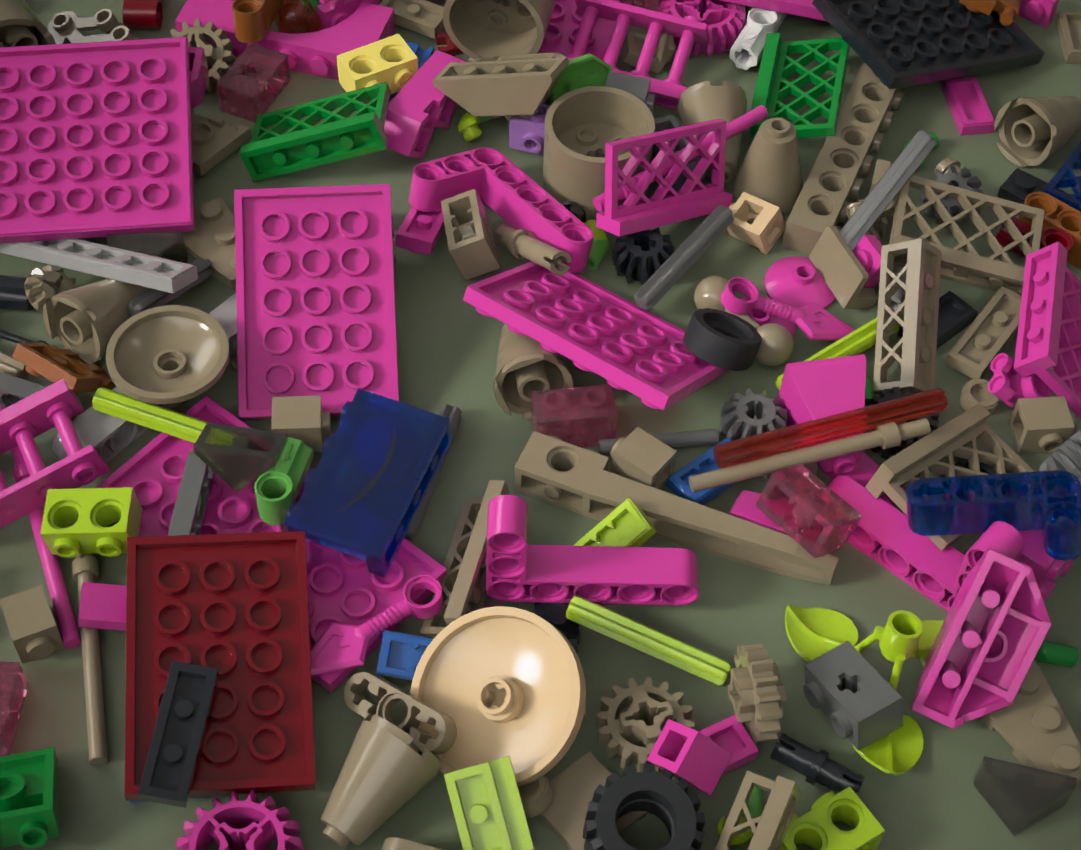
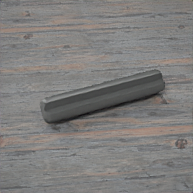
(155, 298)

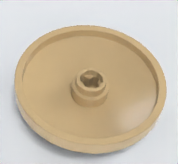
(507, 687)

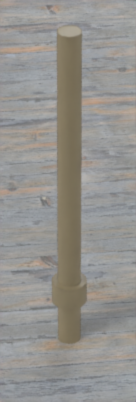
(885, 436)
(86, 569)

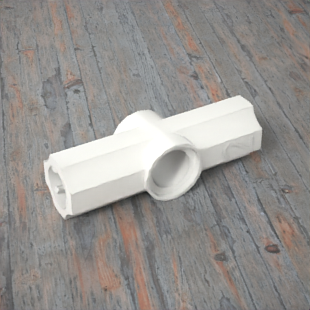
(750, 43)

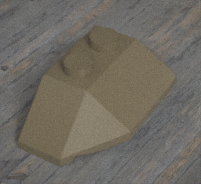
(502, 83)

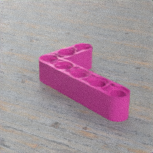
(507, 193)
(912, 557)
(594, 572)

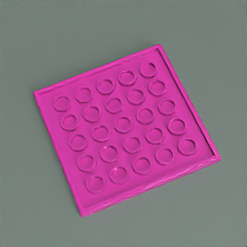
(95, 139)

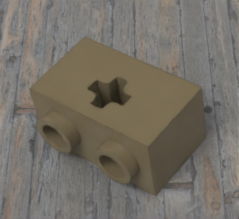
(469, 234)

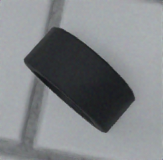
(722, 339)

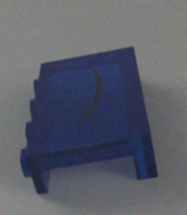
(371, 478)

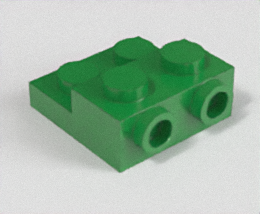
(29, 798)

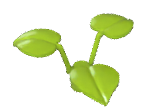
(904, 636)

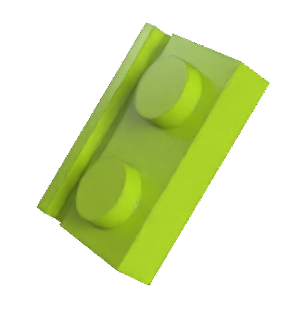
(489, 807)

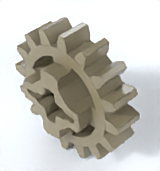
(217, 57)
(757, 692)
(642, 724)

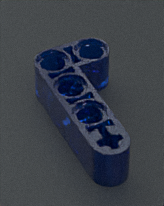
(1023, 499)

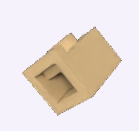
(756, 222)

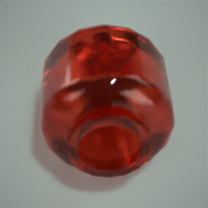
(297, 17)

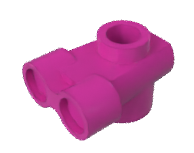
(1010, 385)

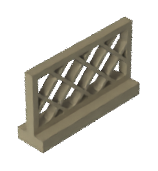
(967, 265)
(936, 455)

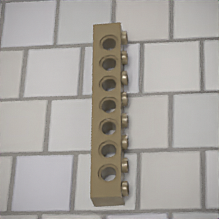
(843, 161)

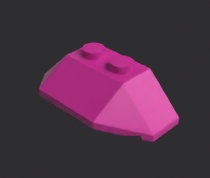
(983, 643)

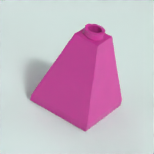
(822, 390)

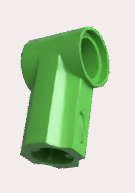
(283, 482)

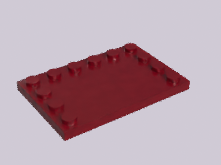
(232, 608)

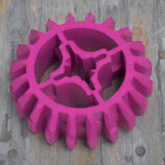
(723, 21)
(261, 823)

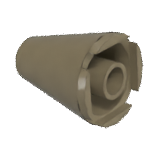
(709, 102)
(1036, 127)
(772, 166)
(89, 316)
(526, 368)
(375, 781)

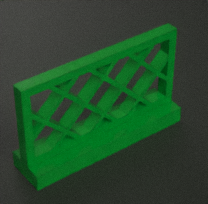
(774, 87)
(330, 141)

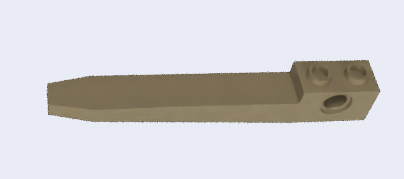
(595, 493)

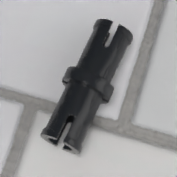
(815, 765)

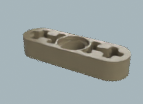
(417, 711)

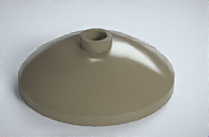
(167, 354)

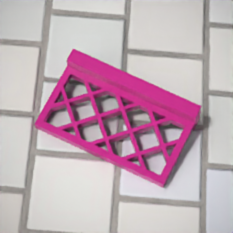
(663, 208)
(1051, 324)

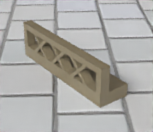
(919, 313)
(470, 575)
(772, 824)

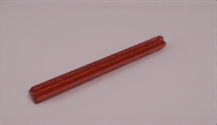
(829, 428)

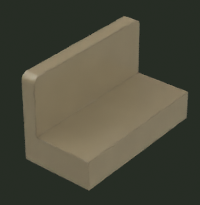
(842, 271)

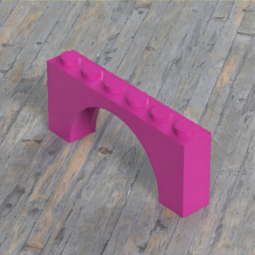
(306, 52)

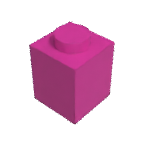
(689, 756)

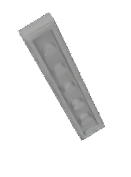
(107, 262)

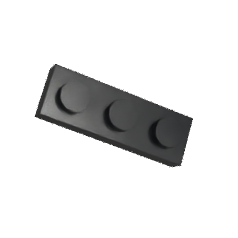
(178, 734)

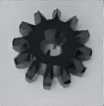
(641, 254)

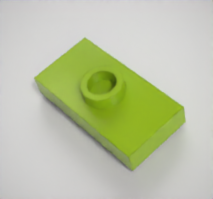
(621, 528)

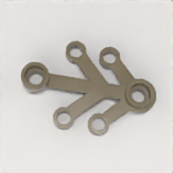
(67, 27)

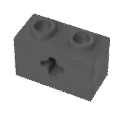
(853, 695)

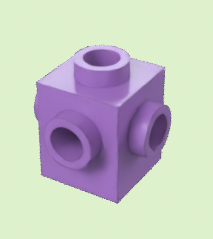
(528, 132)

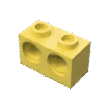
(377, 63)

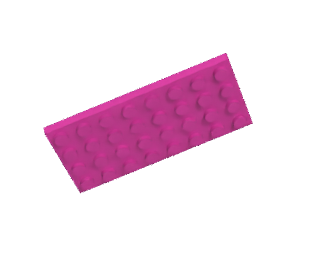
(336, 582)

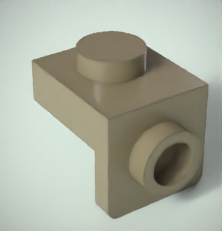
(633, 46)

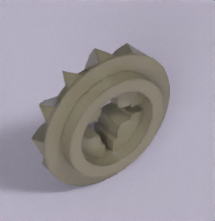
(40, 282)

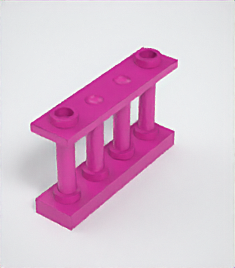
(687, 28)
(18, 427)

